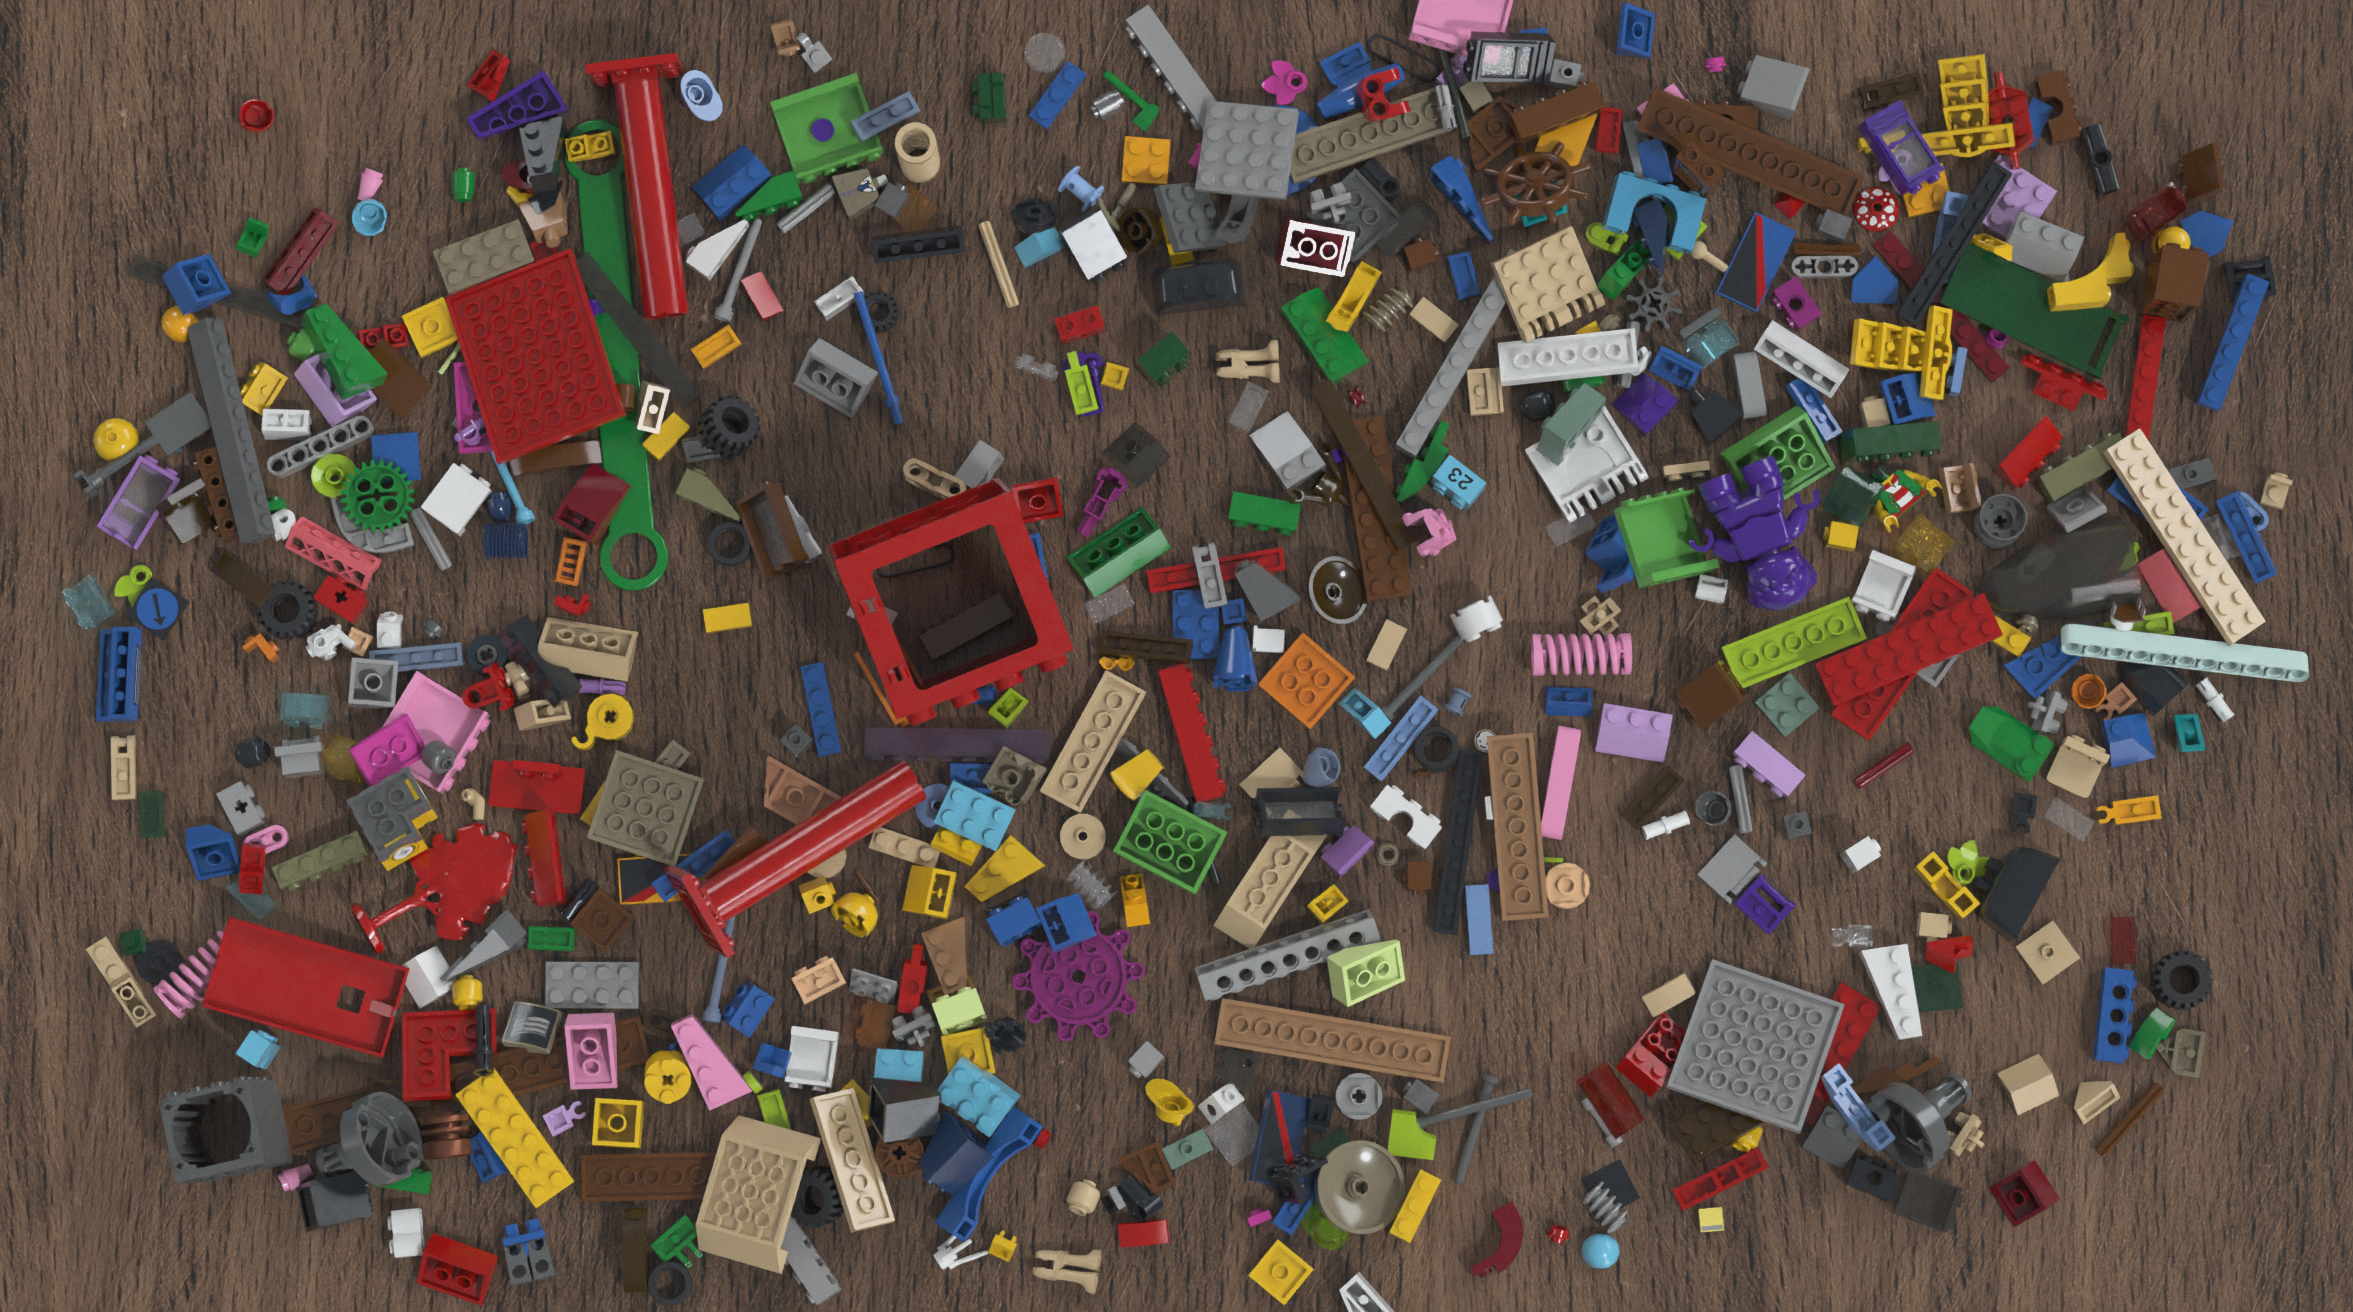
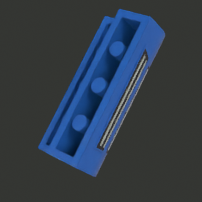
(119, 675)

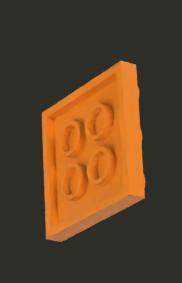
(1306, 681)

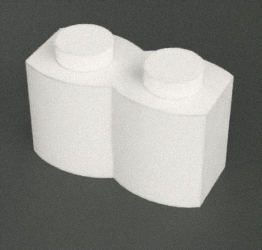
(407, 1233)

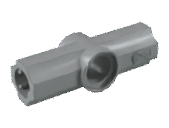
(809, 544)

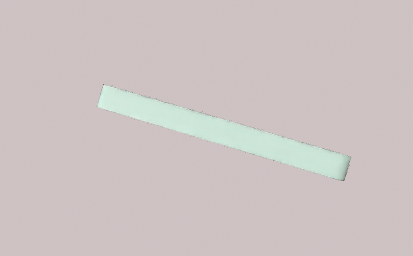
(2184, 653)

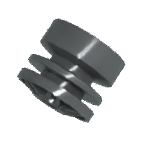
(2006, 510)

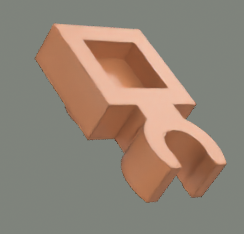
(2118, 699)

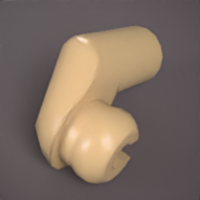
(476, 801)

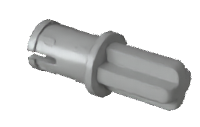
(1445, 107)

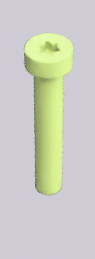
(449, 360)

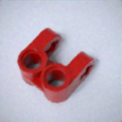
(1378, 97)

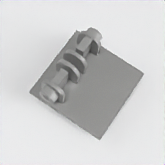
(873, 986)

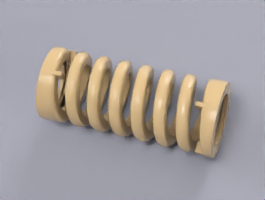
(914, 137)

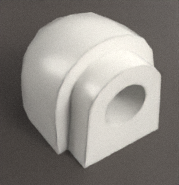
(283, 522)

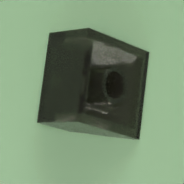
(1136, 454)

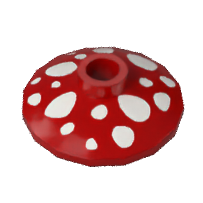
(1868, 217)

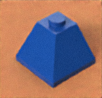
(2127, 740)
(212, 852)

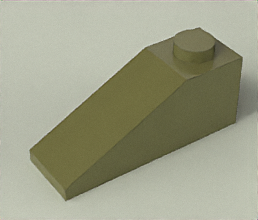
(701, 491)

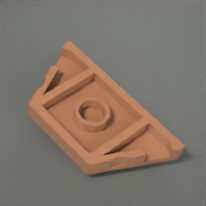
(793, 794)

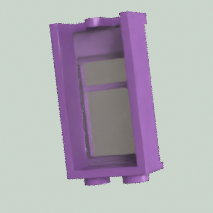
(134, 505)

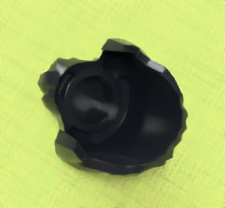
(1005, 1034)

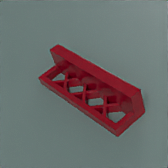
(300, 251)

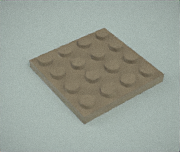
(645, 808)

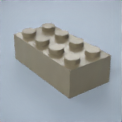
(484, 257)

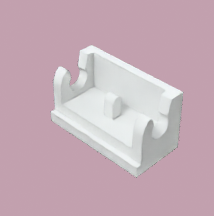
(838, 298)
(286, 424)

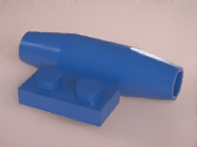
(1344, 72)

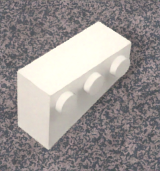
(1362, 1297)

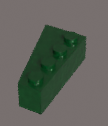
(1888, 442)

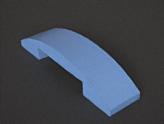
(1949, 210)
(1854, 1111)

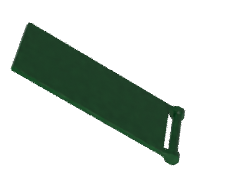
(2019, 307)

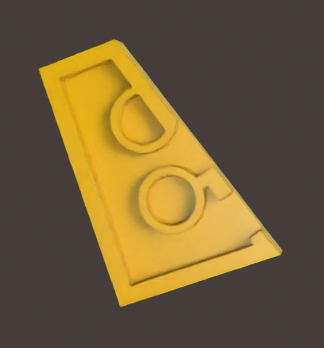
(1005, 867)

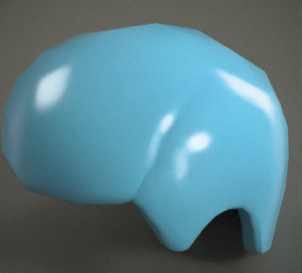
(369, 217)
(1600, 1251)

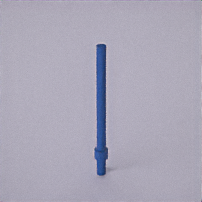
(891, 400)

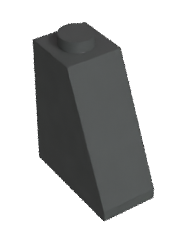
(1264, 589)

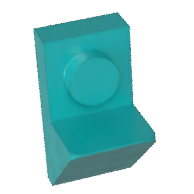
(2188, 733)

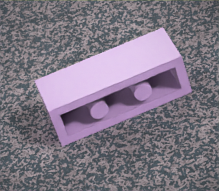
(1768, 765)

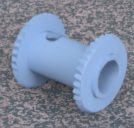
(1080, 188)

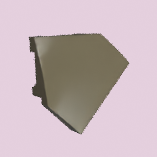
(2184, 1052)

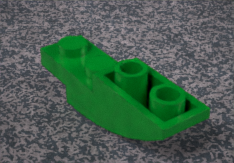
(1420, 472)

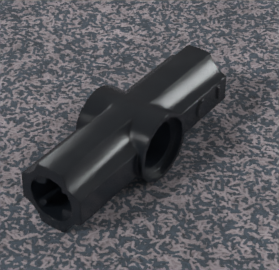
(2103, 173)

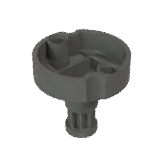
(1918, 1119)
(376, 1141)

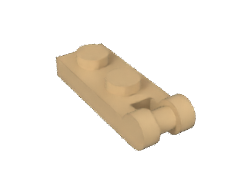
(123, 768)

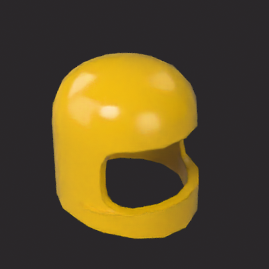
(2171, 235)

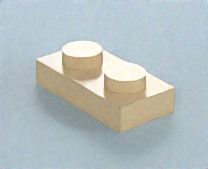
(1695, 469)

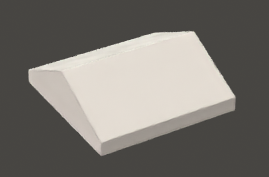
(424, 977)

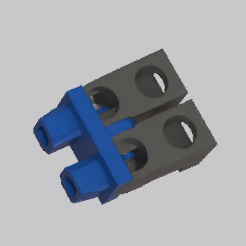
(528, 1246)

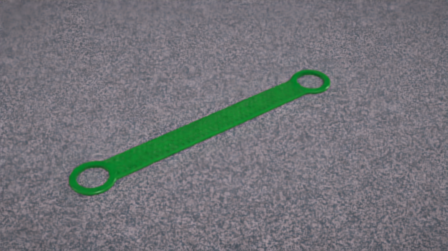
(621, 443)

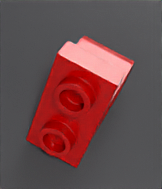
(490, 690)

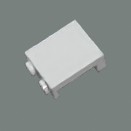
(457, 498)
(1883, 586)
(812, 1058)

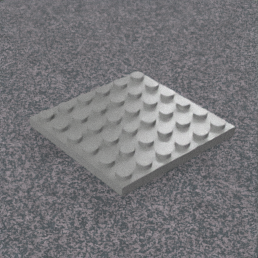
(1755, 1046)

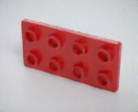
(536, 786)

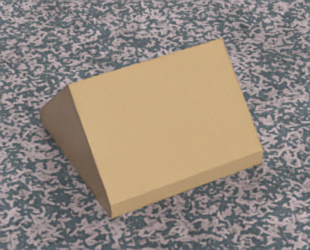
(2028, 1084)

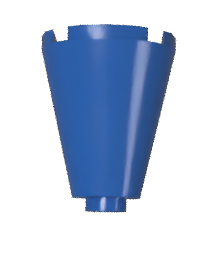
(1235, 662)

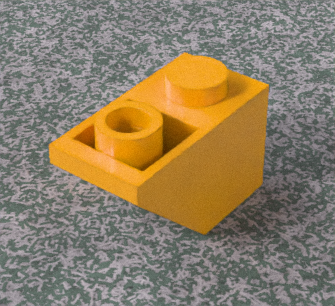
(1134, 900)

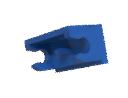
(1675, 368)

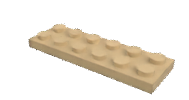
(1093, 741)
(852, 1160)

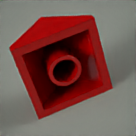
(1038, 500)

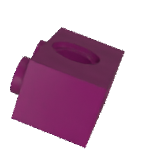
(1795, 291)

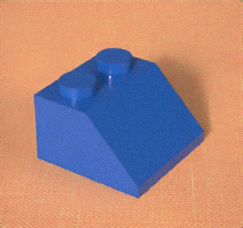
(195, 284)

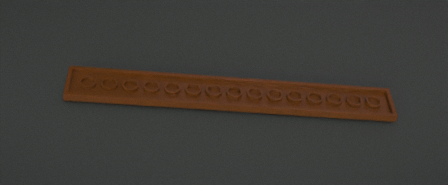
(318, 1121)

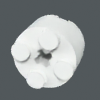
(1477, 618)

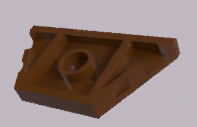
(1491, 132)

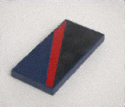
(1279, 1133)

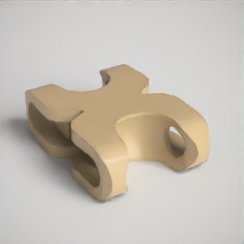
(931, 479)

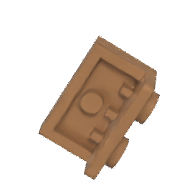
(1960, 488)

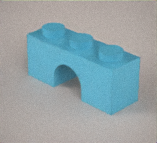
(259, 1048)

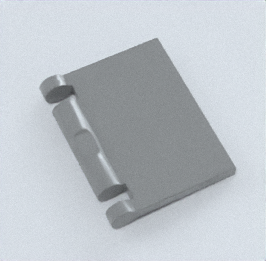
(1731, 868)

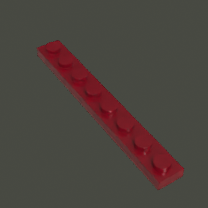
(1962, 330)

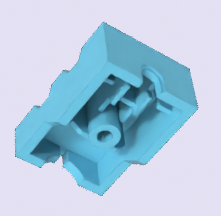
(977, 1096)

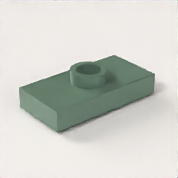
(1187, 1149)

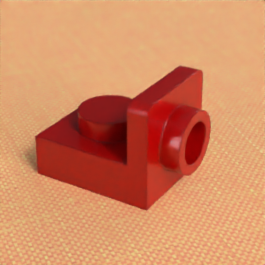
(569, 605)

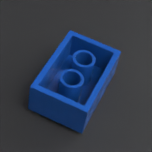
(1014, 921)

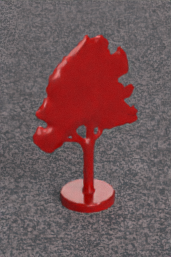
(465, 875)

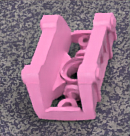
(1439, 527)

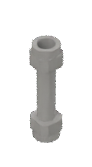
(1610, 1138)

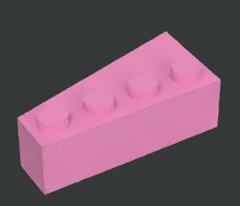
(711, 1068)

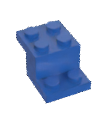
(1610, 554)

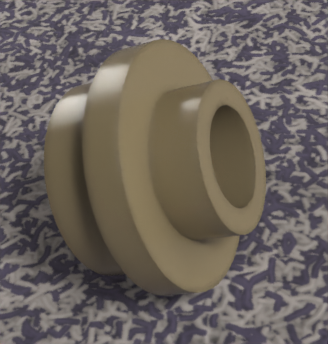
(1610, 323)
(2027, 624)
(1387, 847)

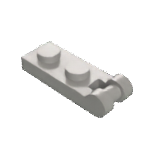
(1209, 576)

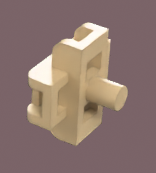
(1601, 615)

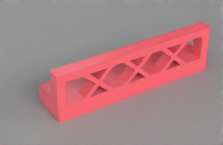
(333, 548)

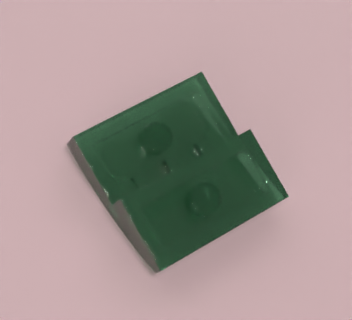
(1853, 496)

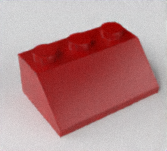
(2029, 454)
(457, 1269)

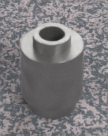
(1107, 105)

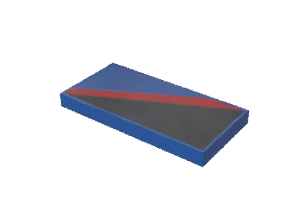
(1755, 262)

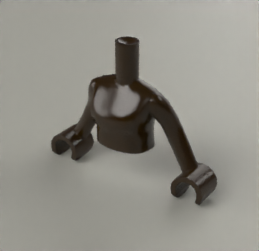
(1326, 487)

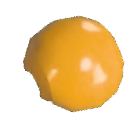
(176, 324)

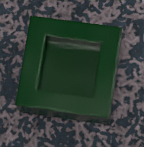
(133, 942)

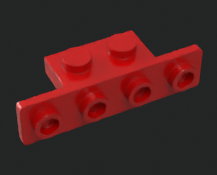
(2060, 385)

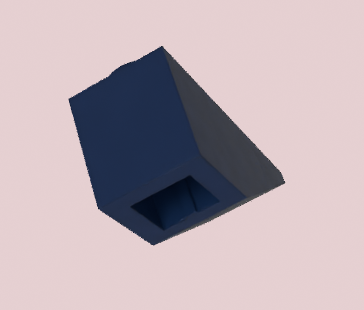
(1655, 228)

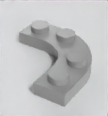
(379, 543)

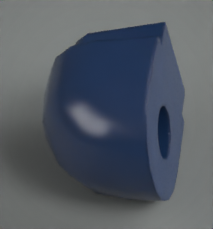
(499, 507)

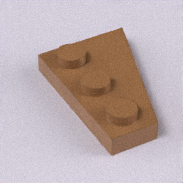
(948, 954)

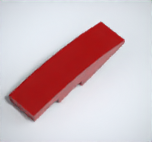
(1720, 1178)

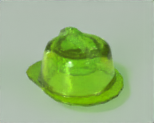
(1322, 1230)

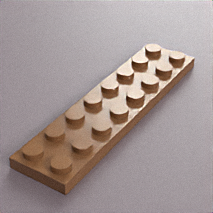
(1517, 826)

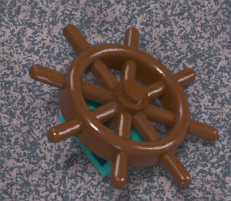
(1538, 194)

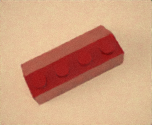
(545, 858)

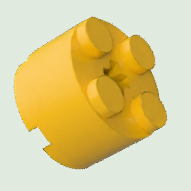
(667, 1063)

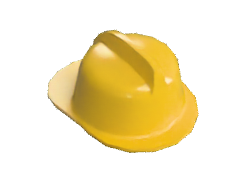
(1169, 1101)

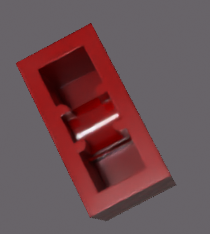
(1079, 325)
(328, 597)

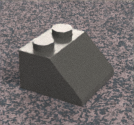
(1832, 1138)

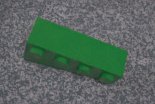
(342, 354)

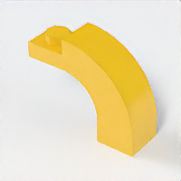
(1354, 297)

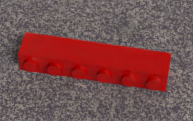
(1190, 733)

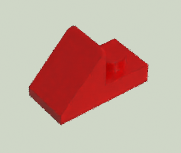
(1945, 951)

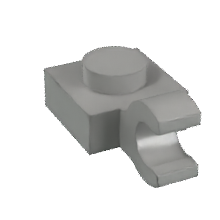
(814, 54)

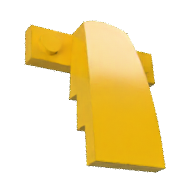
(1967, 111)
(1907, 349)

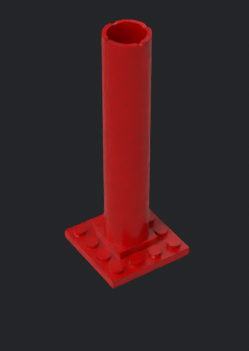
(648, 177)
(793, 853)

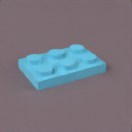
(974, 815)

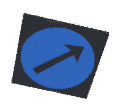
(157, 609)

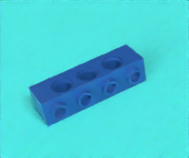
(2107, 1002)

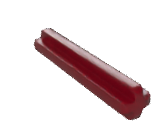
(1883, 765)

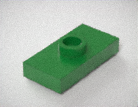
(551, 938)

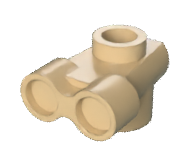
(517, 676)

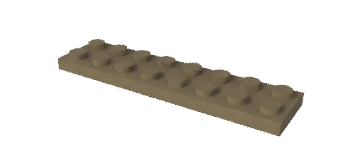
(1358, 139)

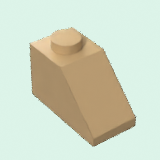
(651, 406)
(540, 714)

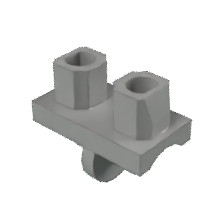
(1339, 198)
(2044, 710)
(915, 1030)

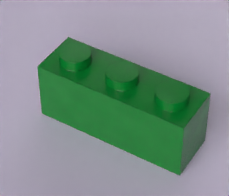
(1264, 513)

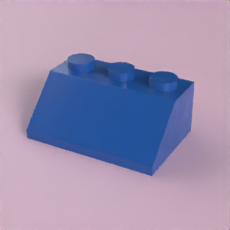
(732, 182)

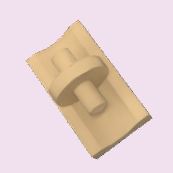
(1970, 1124)

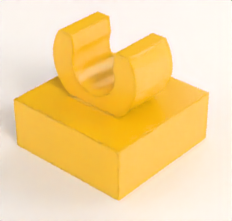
(1002, 1247)

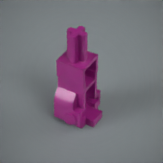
(1097, 506)

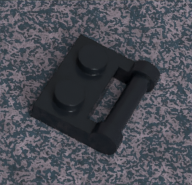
(2234, 283)

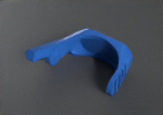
(294, 302)

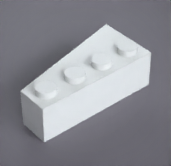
(1894, 985)

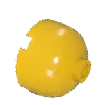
(115, 438)
(857, 912)

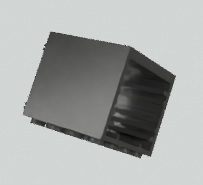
(268, 1139)

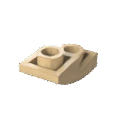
(1669, 994)

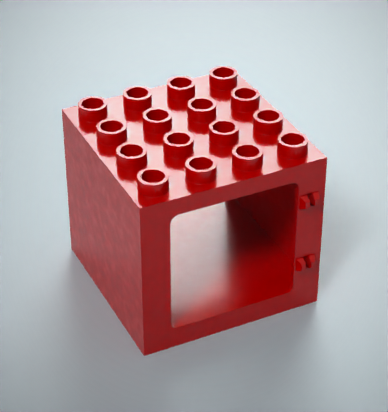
(923, 529)

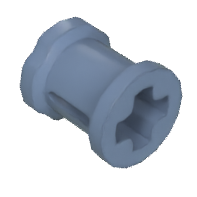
(1457, 701)

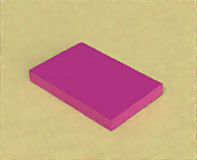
(388, 750)

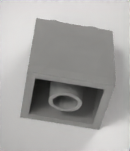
(1773, 86)

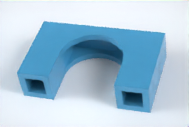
(1685, 208)

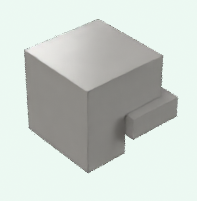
(301, 757)

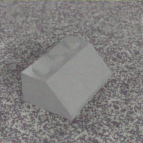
(2043, 246)
(835, 377)

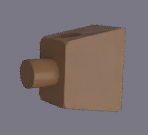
(548, 224)

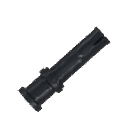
(483, 1050)

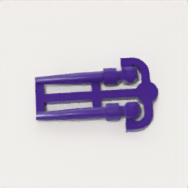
(1094, 374)

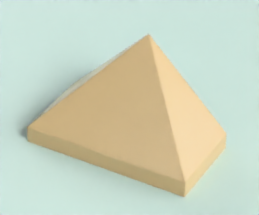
(2094, 1098)

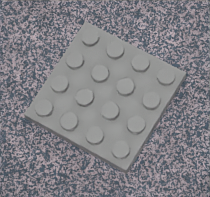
(1247, 150)

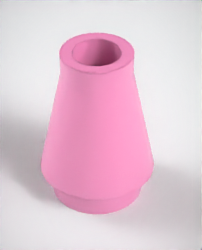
(369, 184)
(293, 1177)

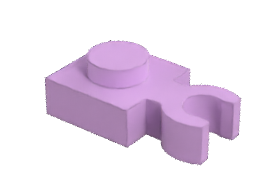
(561, 1119)

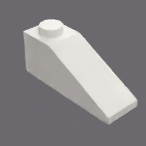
(713, 251)

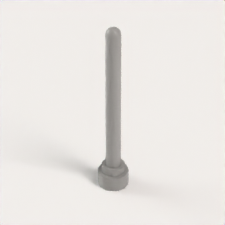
(724, 311)

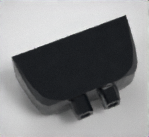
(1198, 286)
(2013, 889)

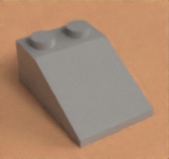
(1287, 451)

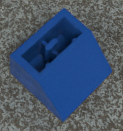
(1903, 399)
(1066, 922)

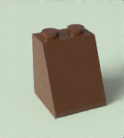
(1711, 695)

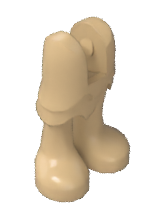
(1241, 370)
(1063, 1258)

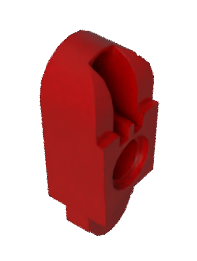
(913, 981)

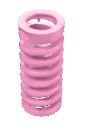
(1539, 653)
(172, 998)

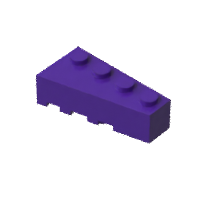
(525, 104)

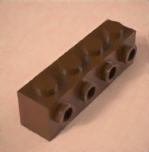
(1556, 112)
(209, 466)

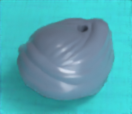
(1321, 768)

